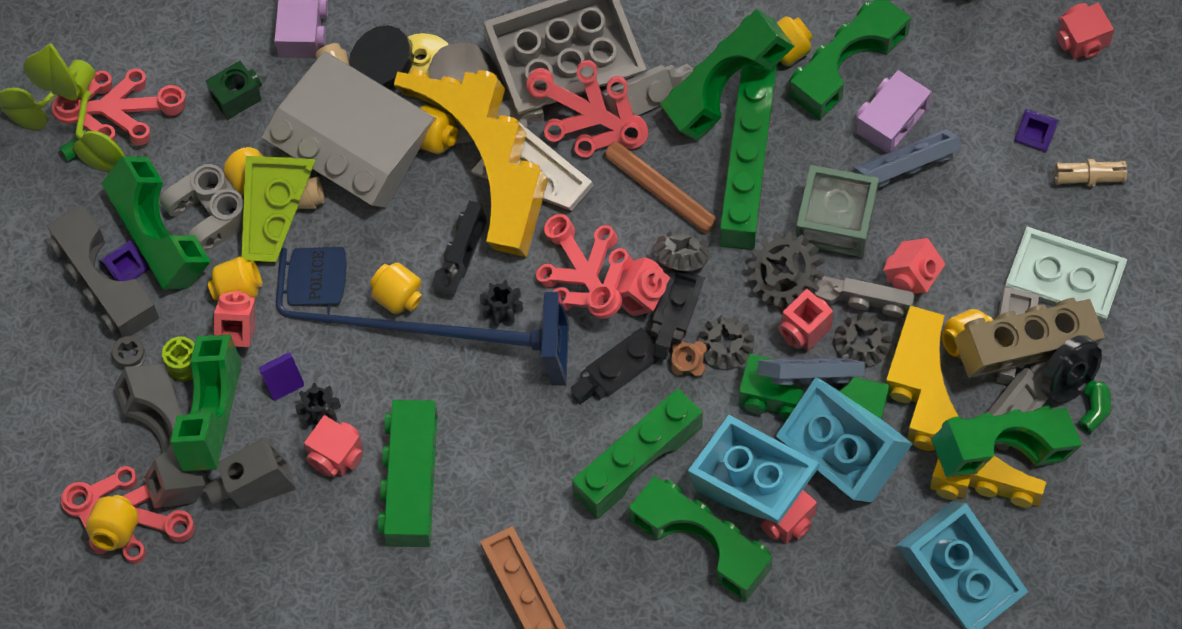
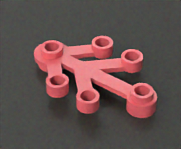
(114, 105)
(592, 111)
(586, 271)
(136, 497)

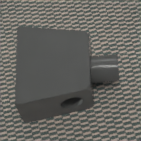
(252, 475)

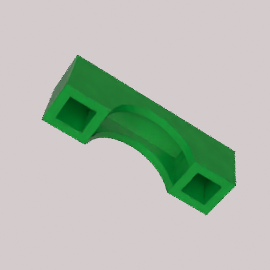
(875, 29)
(696, 100)
(135, 193)
(760, 395)
(1041, 434)
(200, 435)
(613, 471)
(665, 511)

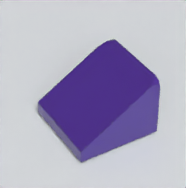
(1036, 130)
(124, 262)
(281, 376)

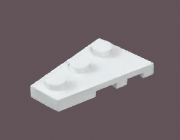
(565, 183)

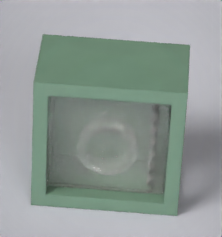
(837, 210)

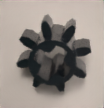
(495, 308)
(317, 396)

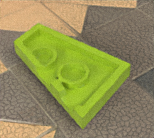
(270, 202)

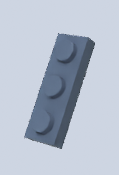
(911, 157)
(785, 370)

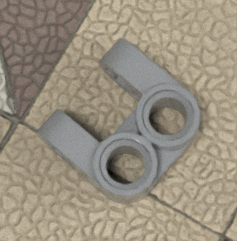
(216, 201)

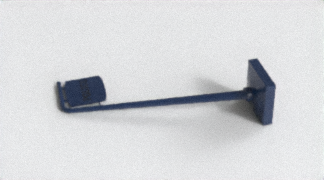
(319, 278)

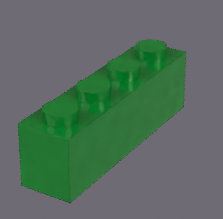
(410, 473)

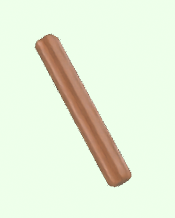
(660, 187)

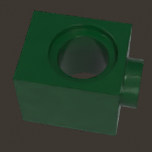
(234, 102)

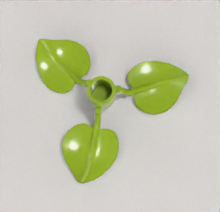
(50, 72)

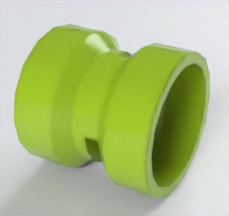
(179, 367)

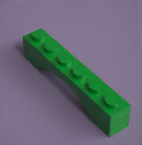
(747, 157)

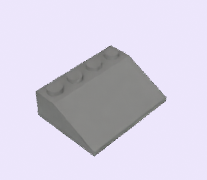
(558, 38)
(352, 129)

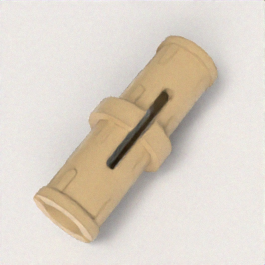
(1090, 172)

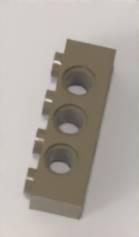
(984, 355)

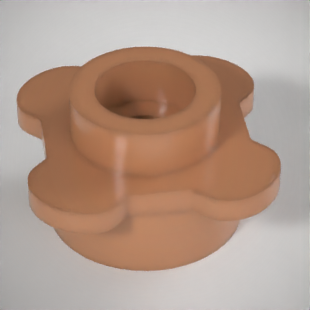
(681, 351)

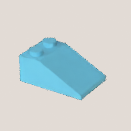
(845, 439)
(751, 471)
(962, 566)

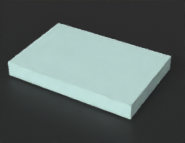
(1066, 270)

